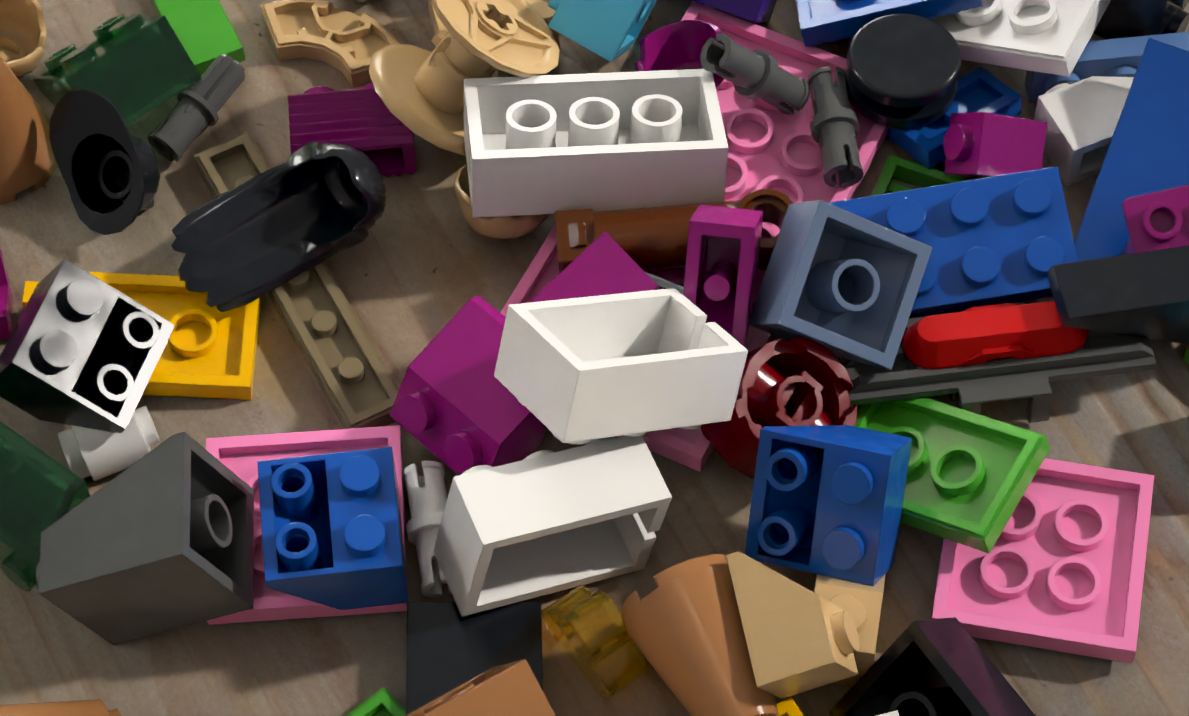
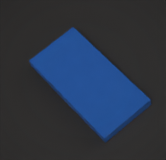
(1145, 151)

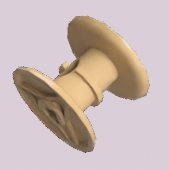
(480, 39)

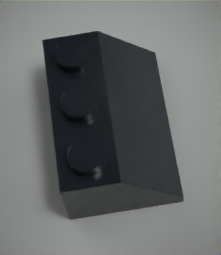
(933, 672)

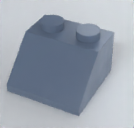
(840, 283)

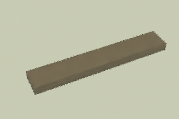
(314, 310)

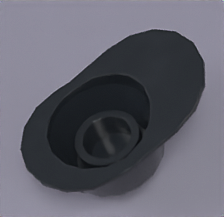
(101, 162)

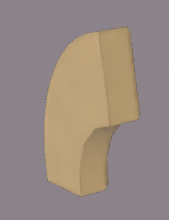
(325, 34)

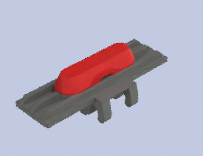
(995, 357)

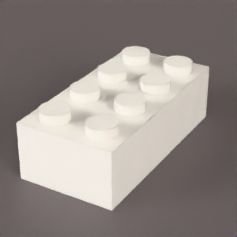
(593, 142)

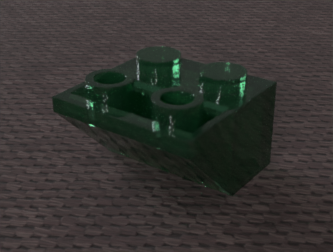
(131, 63)

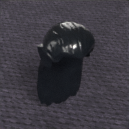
(279, 224)

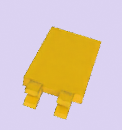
(208, 350)

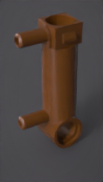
(657, 235)

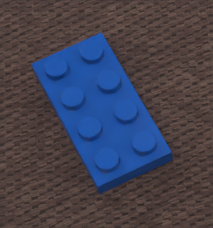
(986, 236)

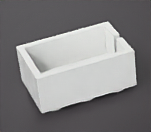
(619, 364)
(550, 522)

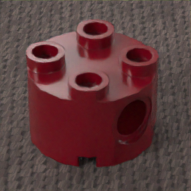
(782, 386)

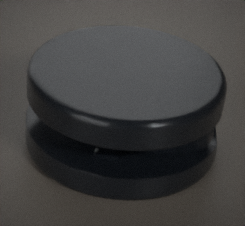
(902, 71)

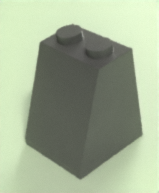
(154, 546)

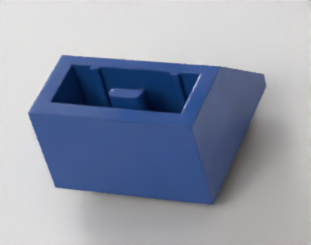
(828, 500)
(334, 528)

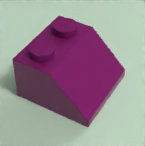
(456, 401)

